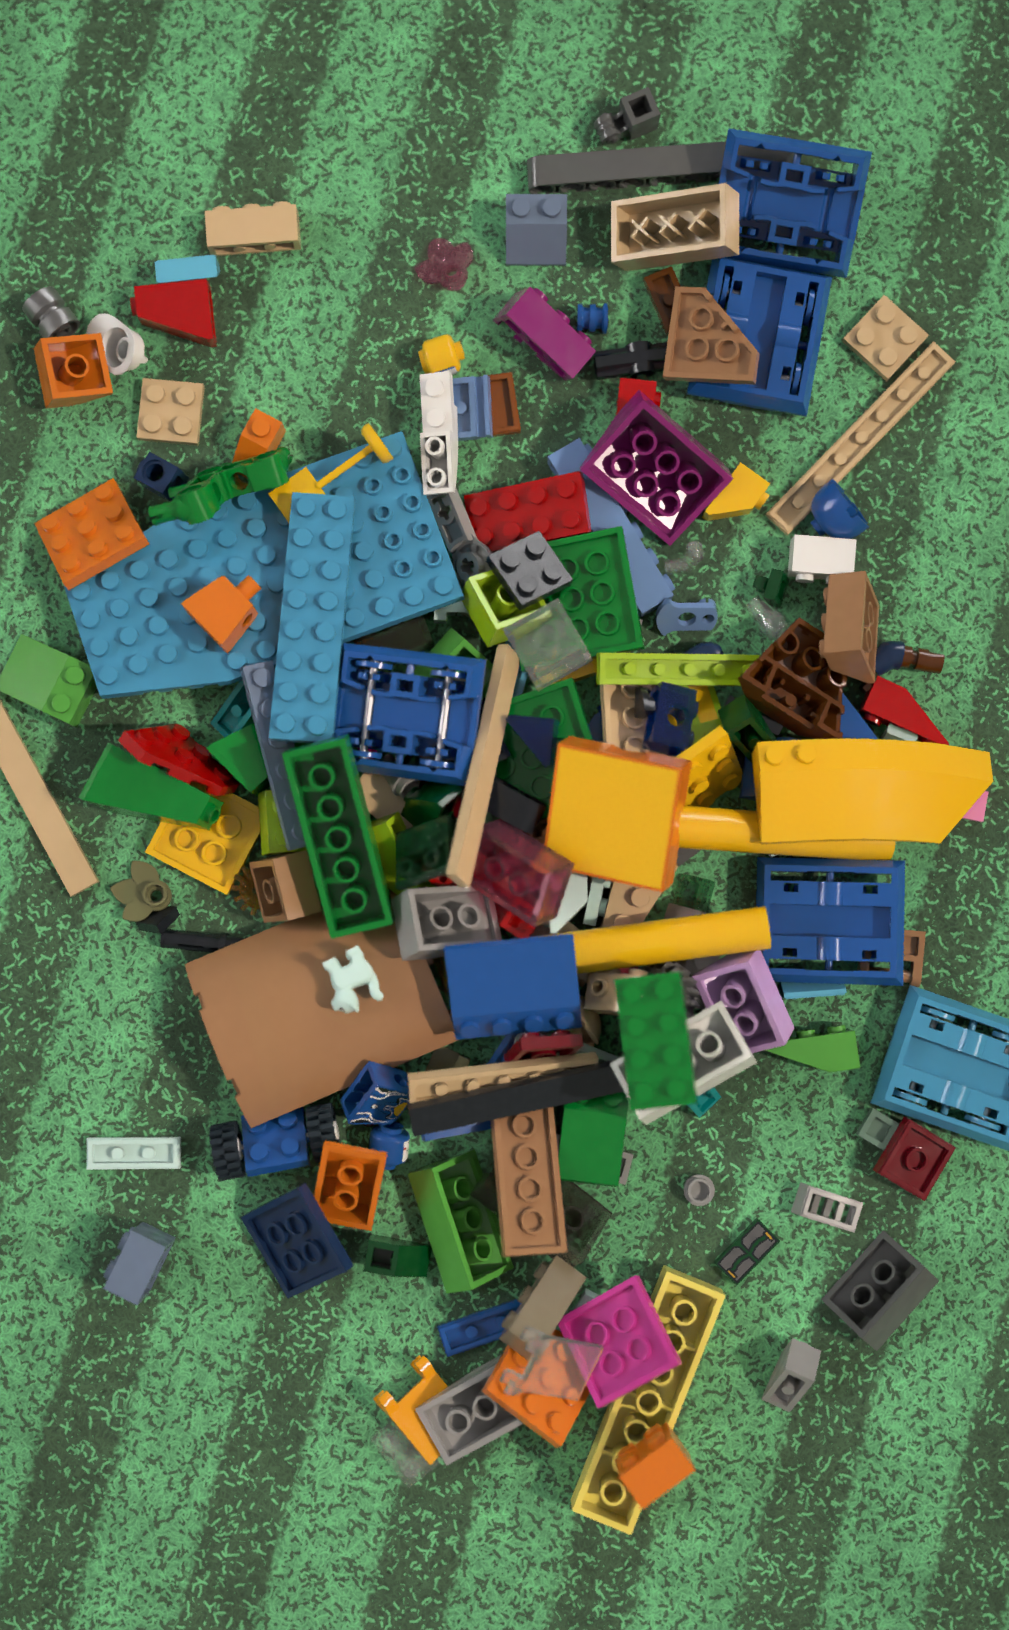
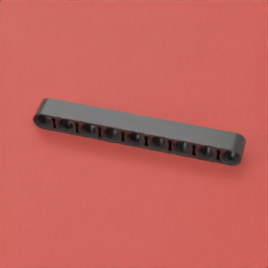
(635, 166)

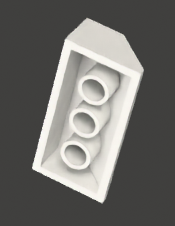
(716, 1053)

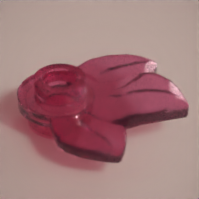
(444, 260)

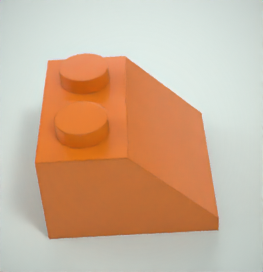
(72, 369)

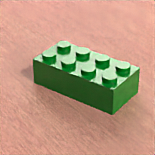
(656, 1041)

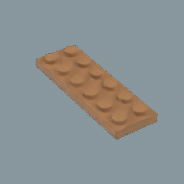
(528, 1184)

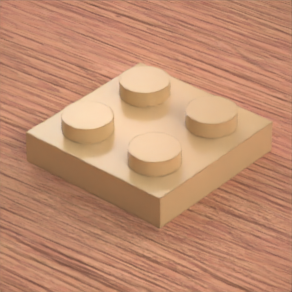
(885, 338)
(170, 411)

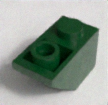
(397, 1257)

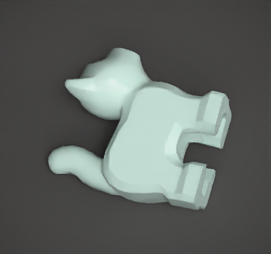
(351, 976)

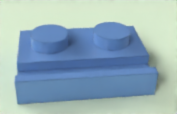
(474, 407)

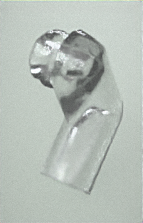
(687, 562)

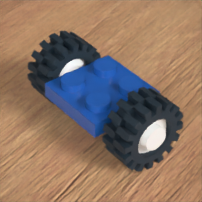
(274, 1144)

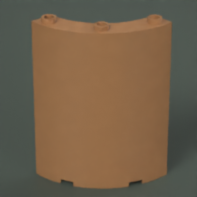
(276, 1022)

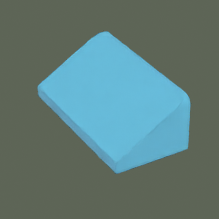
(186, 268)
(805, 990)

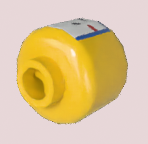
(441, 355)

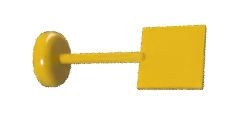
(305, 482)

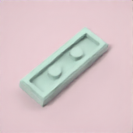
(133, 1153)

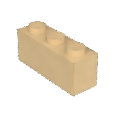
(252, 229)

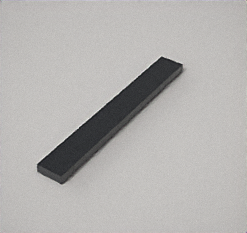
(513, 1098)

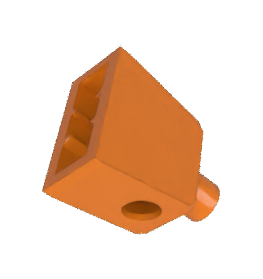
(224, 609)

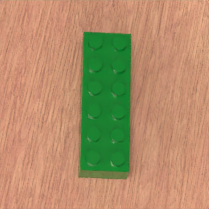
(339, 836)

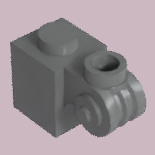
(635, 118)

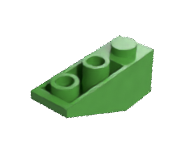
(825, 1051)

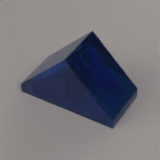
(539, 735)

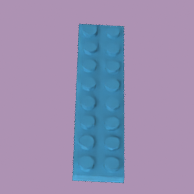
(312, 618)

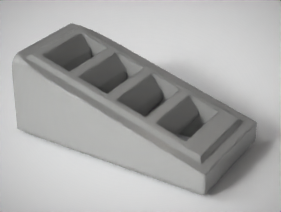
(803, 1200)

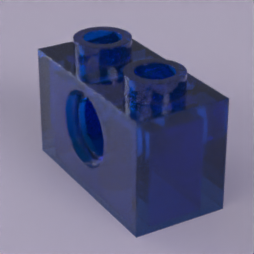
(659, 732)

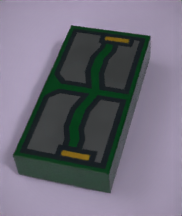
(746, 1251)

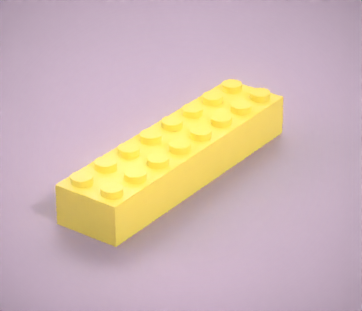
(688, 1315)

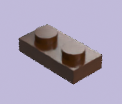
(661, 292)

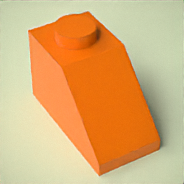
(259, 436)

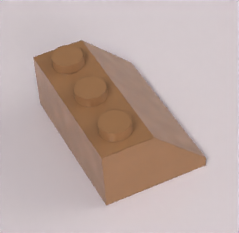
(850, 626)

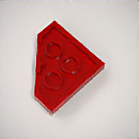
(185, 758)

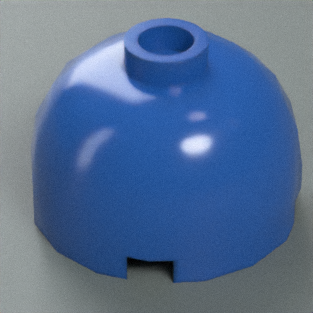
(836, 513)

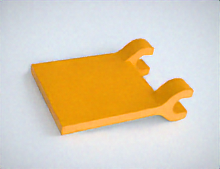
(404, 1412)

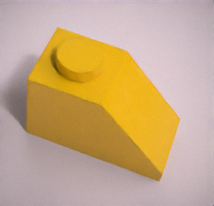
(739, 496)

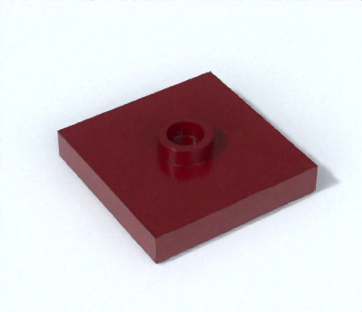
(914, 1158)

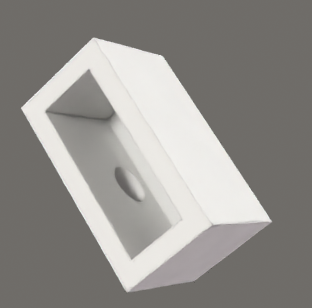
(819, 557)

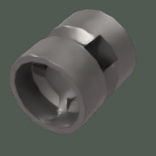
(48, 312)

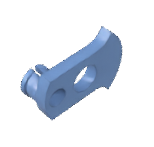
(668, 616)

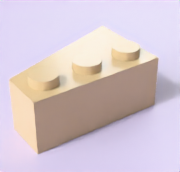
(628, 904)

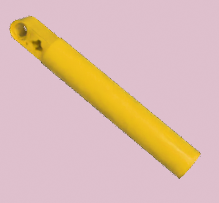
(739, 832)
(671, 939)

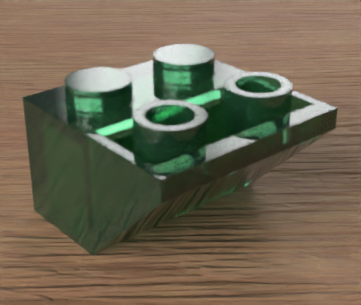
(424, 851)

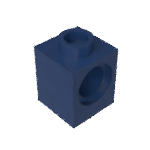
(151, 467)

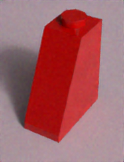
(177, 309)

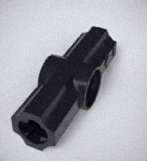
(633, 360)

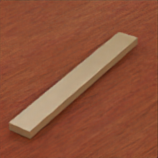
(861, 436)
(483, 766)
(43, 810)

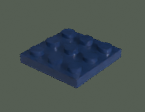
(297, 1241)

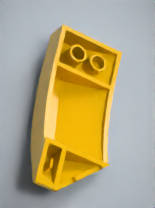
(864, 789)

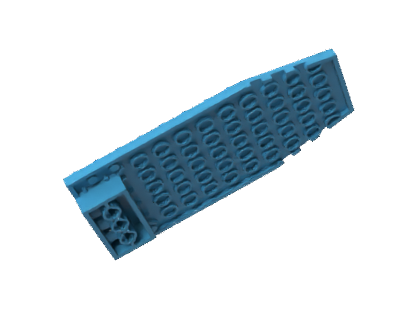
(147, 641)

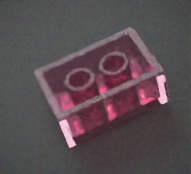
(520, 873)

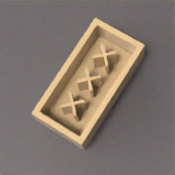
(675, 227)

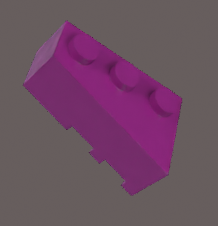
(546, 332)

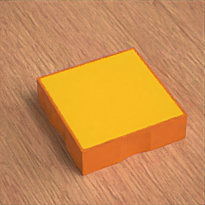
(617, 812)

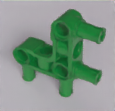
(213, 486)

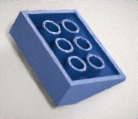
(513, 986)

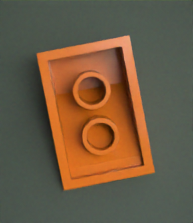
(349, 1184)

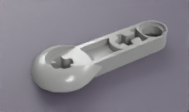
(459, 536)

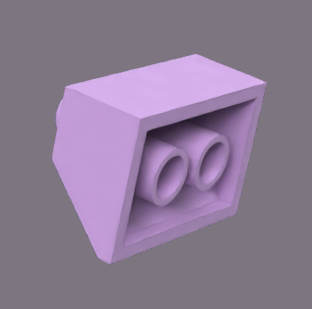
(749, 996)

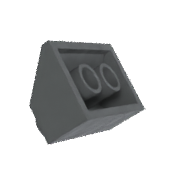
(880, 1290)

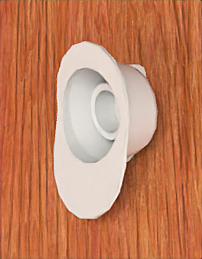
(121, 345)

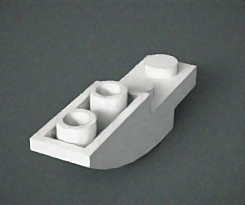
(439, 434)

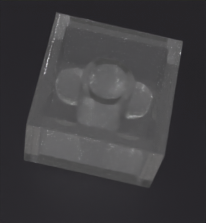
(548, 644)

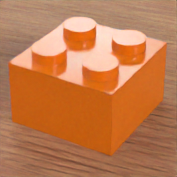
(653, 1464)

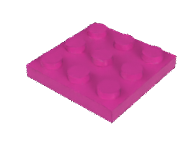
(631, 1336)

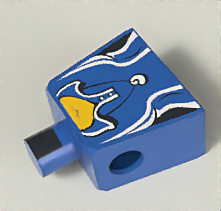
(376, 1095)

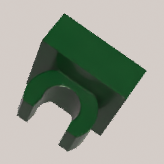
(772, 587)

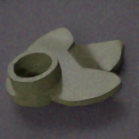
(138, 890)

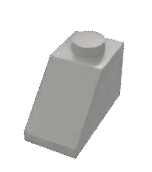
(792, 1375)

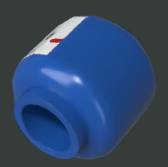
(390, 1139)

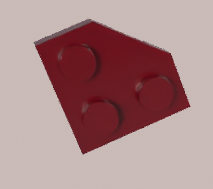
(536, 1046)

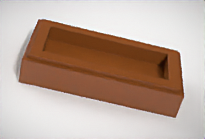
(504, 405)

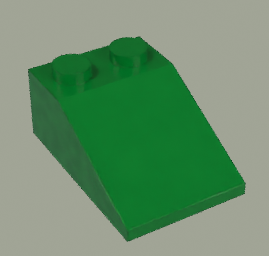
(593, 1140)

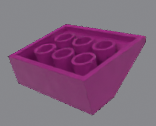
(655, 468)

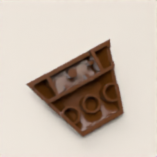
(796, 684)

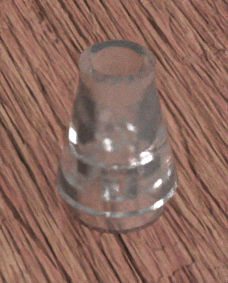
(768, 619)

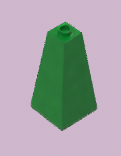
(243, 758)
(146, 792)

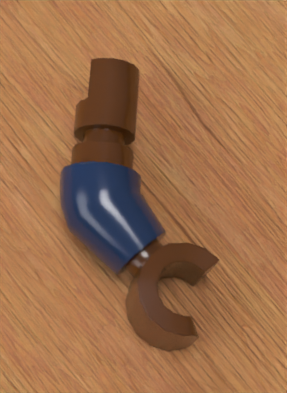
(895, 654)

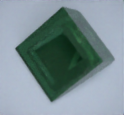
(693, 892)

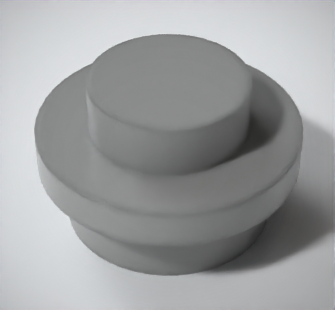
(699, 1190)

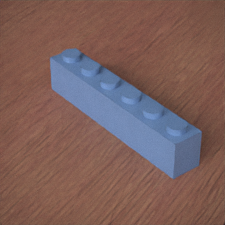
(605, 513)

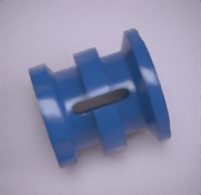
(592, 318)

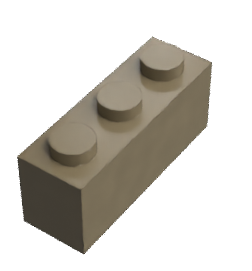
(542, 1303)

